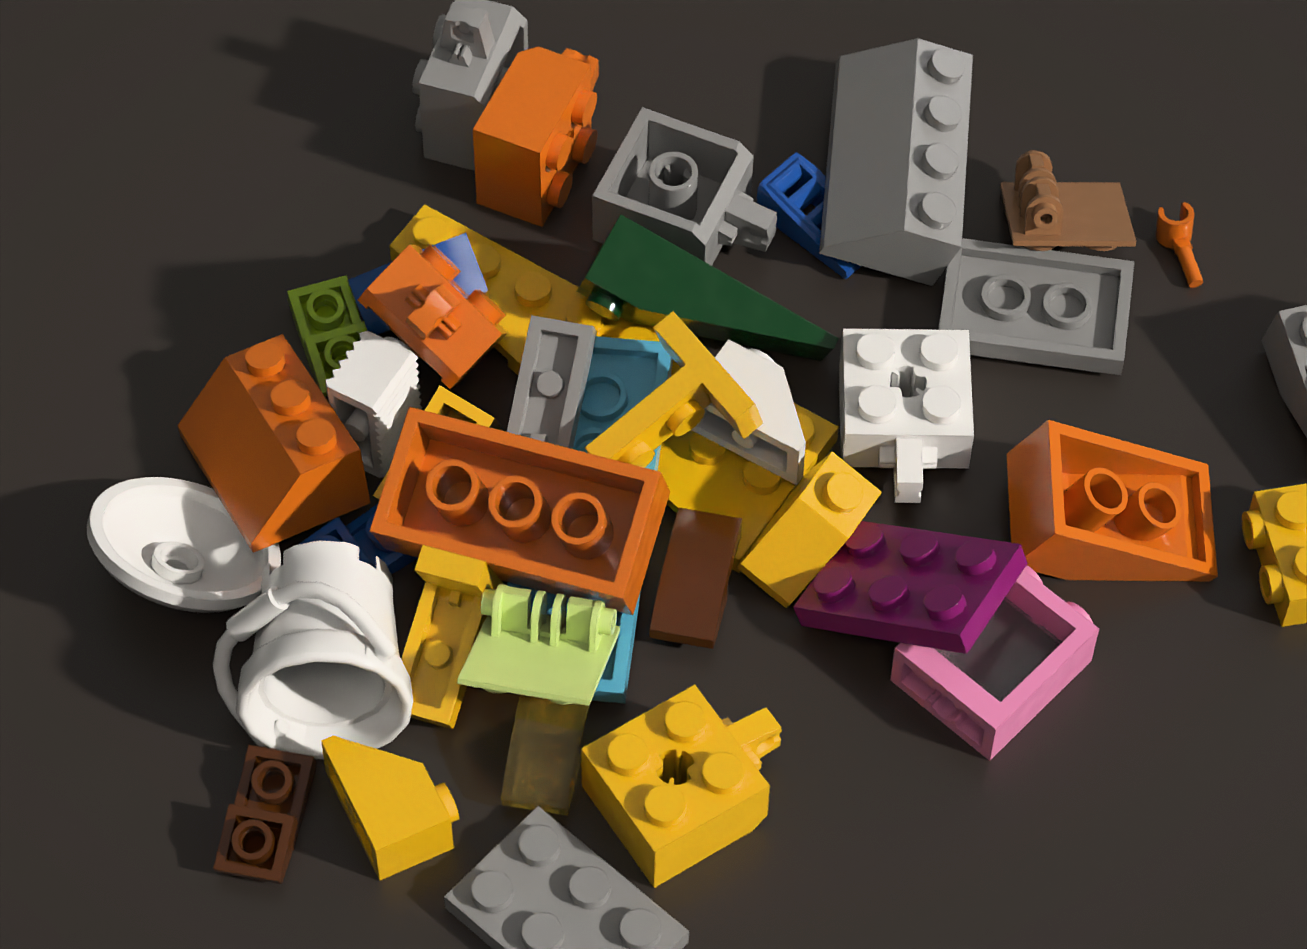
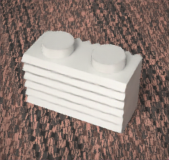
(374, 395)

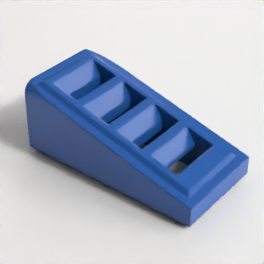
(788, 193)

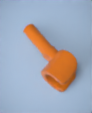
(1178, 237)

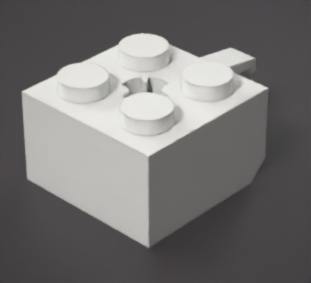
(906, 403)

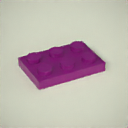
(912, 586)

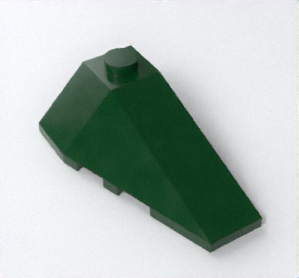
(650, 277)

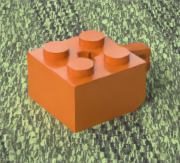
(535, 133)
(435, 313)

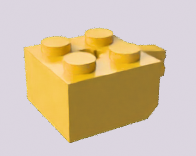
(680, 781)

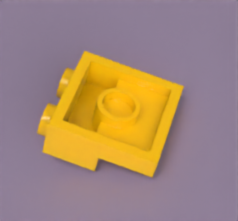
(1279, 534)

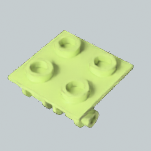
(540, 651)

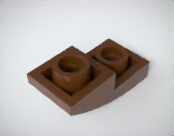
(695, 578)
(266, 814)

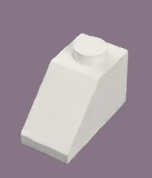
(780, 440)

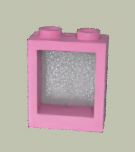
(1011, 671)

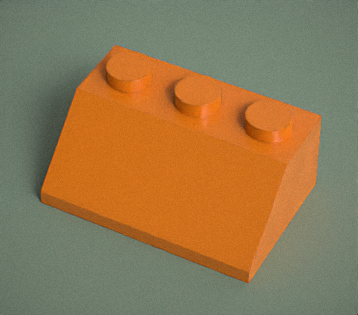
(273, 445)

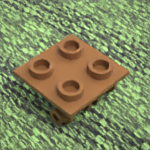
(1063, 213)

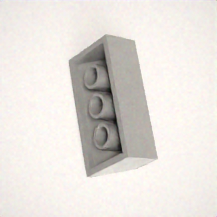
(898, 159)

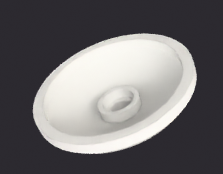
(176, 545)

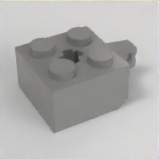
(466, 66)
(683, 188)

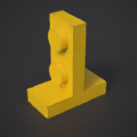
(678, 401)
(444, 631)

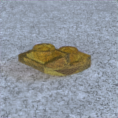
(544, 755)

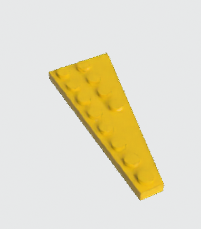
(695, 468)

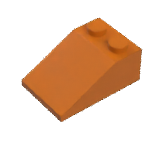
(1109, 508)

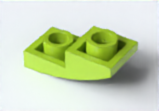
(326, 324)

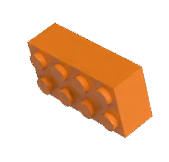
(523, 507)

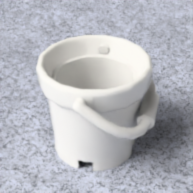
(319, 655)

